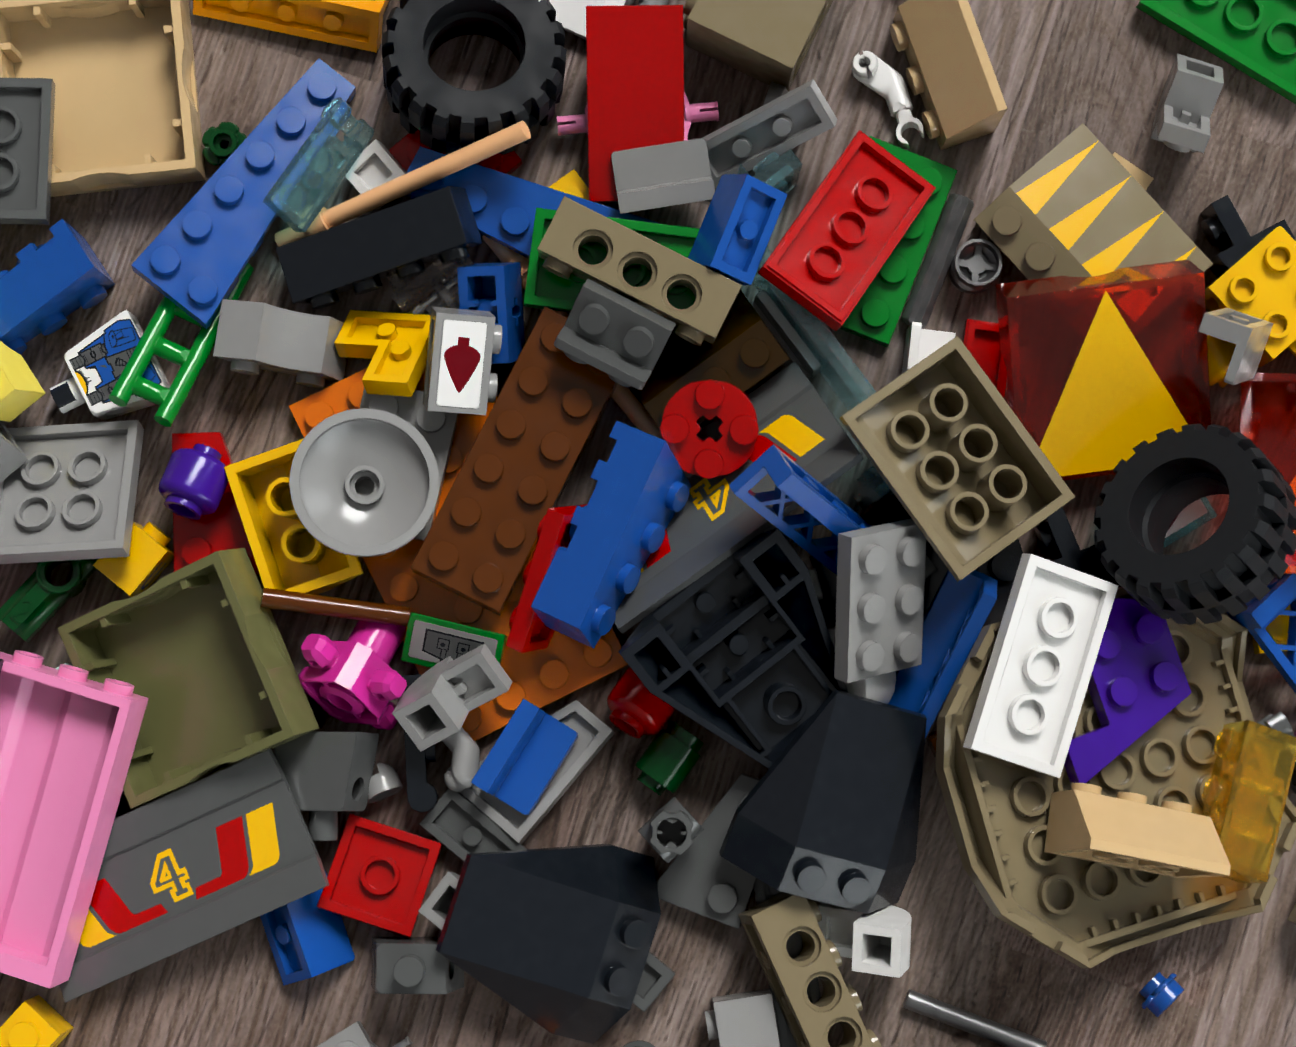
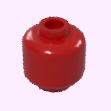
(635, 708)

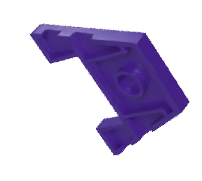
(1131, 687)

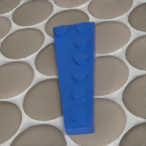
(504, 203)
(224, 223)

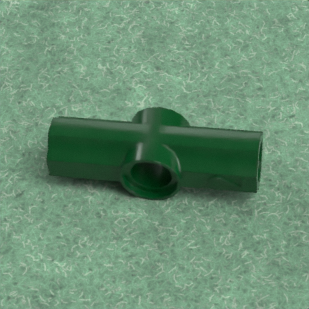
(39, 600)

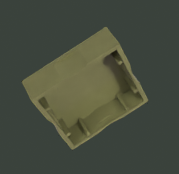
(205, 662)

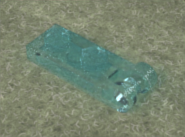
(319, 166)

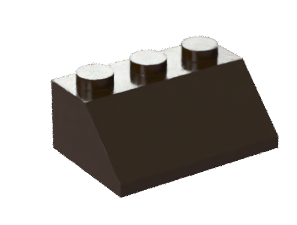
(741, 354)

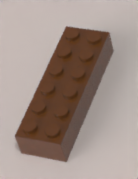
(515, 471)

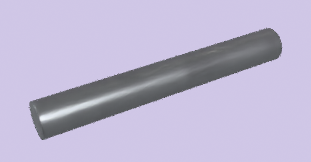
(969, 1021)

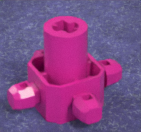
(354, 675)

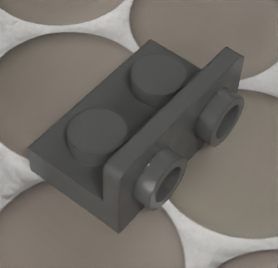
(614, 335)

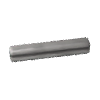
(938, 260)

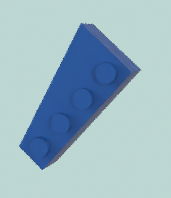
(49, 286)
(612, 536)

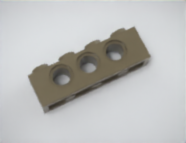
(577, 225)
(768, 930)

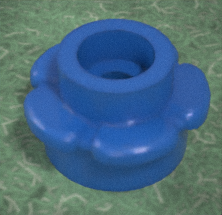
(1160, 993)

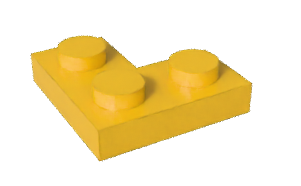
(394, 344)

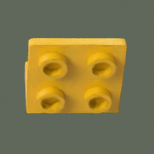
(1264, 288)

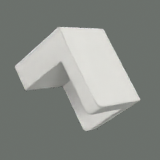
(922, 343)

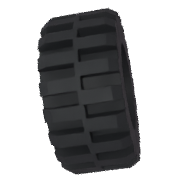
(463, 116)
(1228, 566)

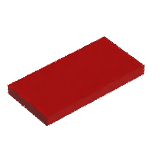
(631, 84)
(847, 230)

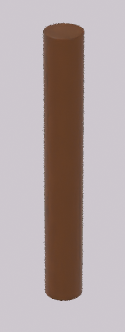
(335, 607)

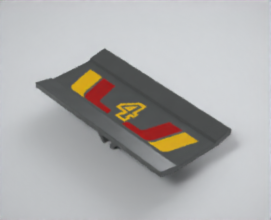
(719, 522)
(195, 870)

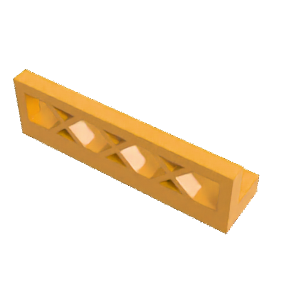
(332, 21)

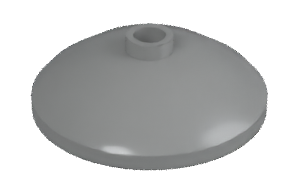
(355, 448)

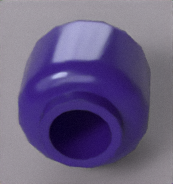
(194, 481)

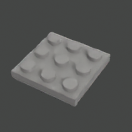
(71, 492)

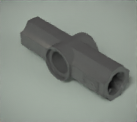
(671, 830)

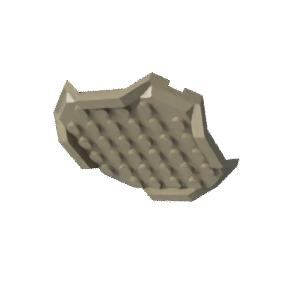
(1082, 905)

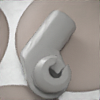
(464, 761)

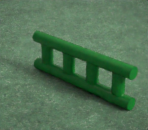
(190, 359)

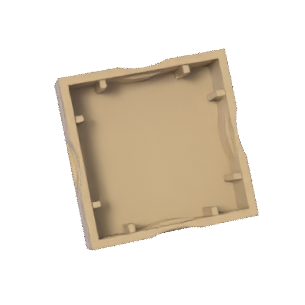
(120, 89)

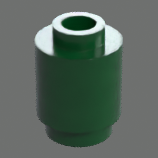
(669, 759)

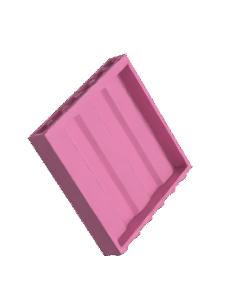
(60, 789)

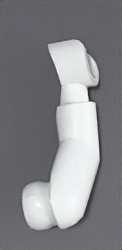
(892, 87)

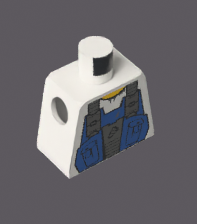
(98, 365)

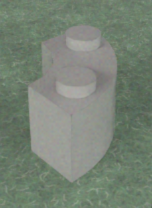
(279, 341)

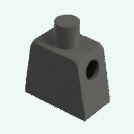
(328, 776)
(412, 967)

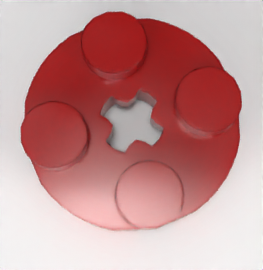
(738, 429)

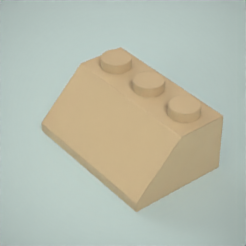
(948, 69)
(1133, 833)

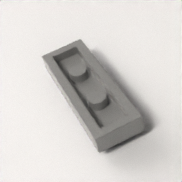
(769, 129)

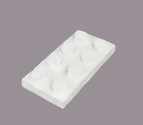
(1040, 665)

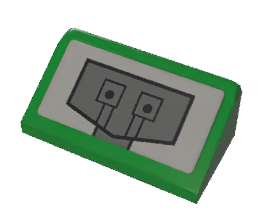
(434, 639)

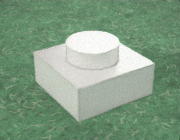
(374, 168)

